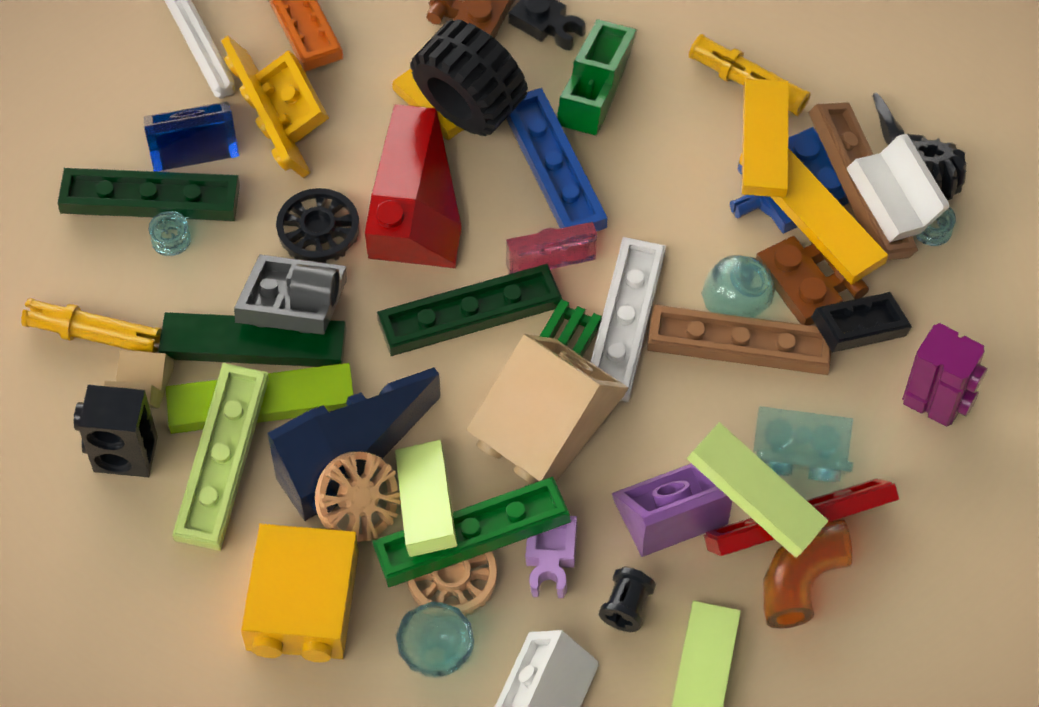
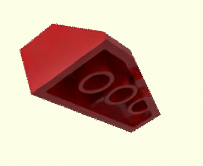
(413, 195)

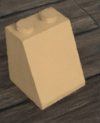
(544, 408)

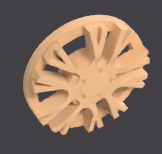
(358, 495)
(455, 580)

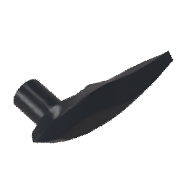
(889, 125)

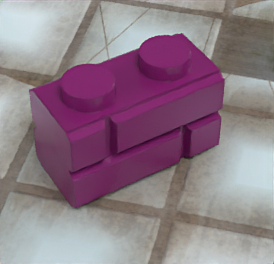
(945, 375)

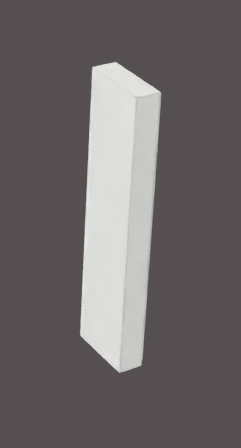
(628, 310)

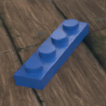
(555, 163)

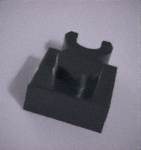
(546, 18)

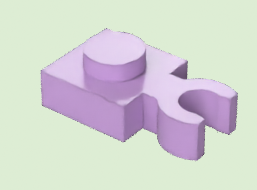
(549, 553)

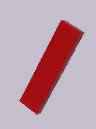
(831, 506)

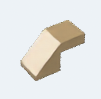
(144, 372)

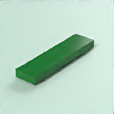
(479, 531)

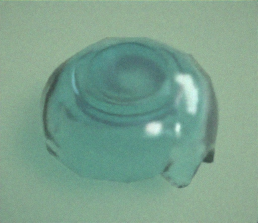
(739, 287)
(435, 639)

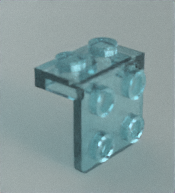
(803, 442)

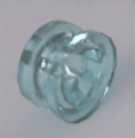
(164, 222)
(939, 236)

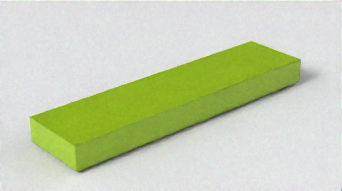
(285, 397)

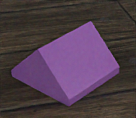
(672, 508)

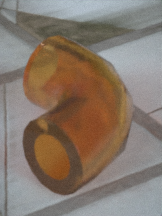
(790, 579)

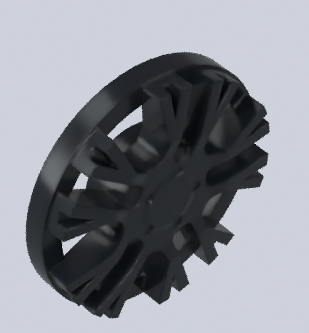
(317, 225)

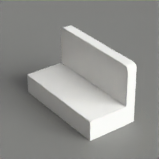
(899, 189)
(549, 673)

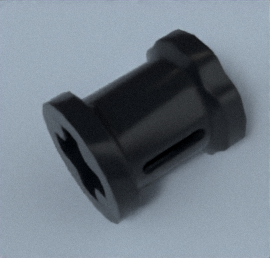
(627, 599)

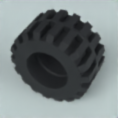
(469, 77)

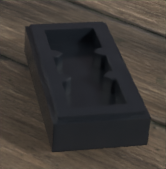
(861, 322)

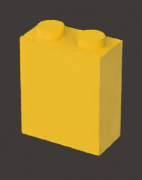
(300, 592)

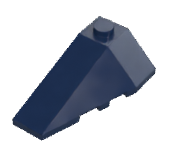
(365, 425)

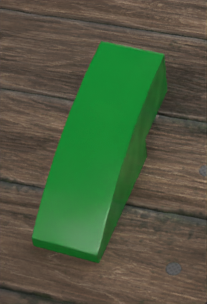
(595, 77)

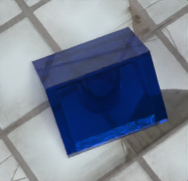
(191, 136)

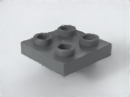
(290, 294)

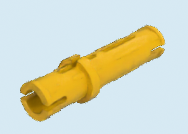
(735, 67)
(73, 322)

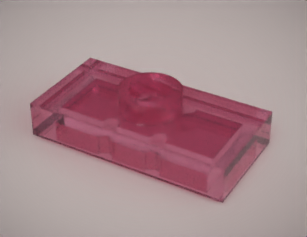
(552, 246)

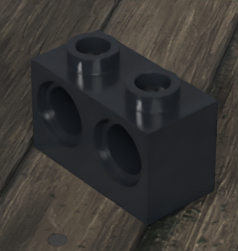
(117, 430)

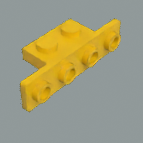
(282, 99)

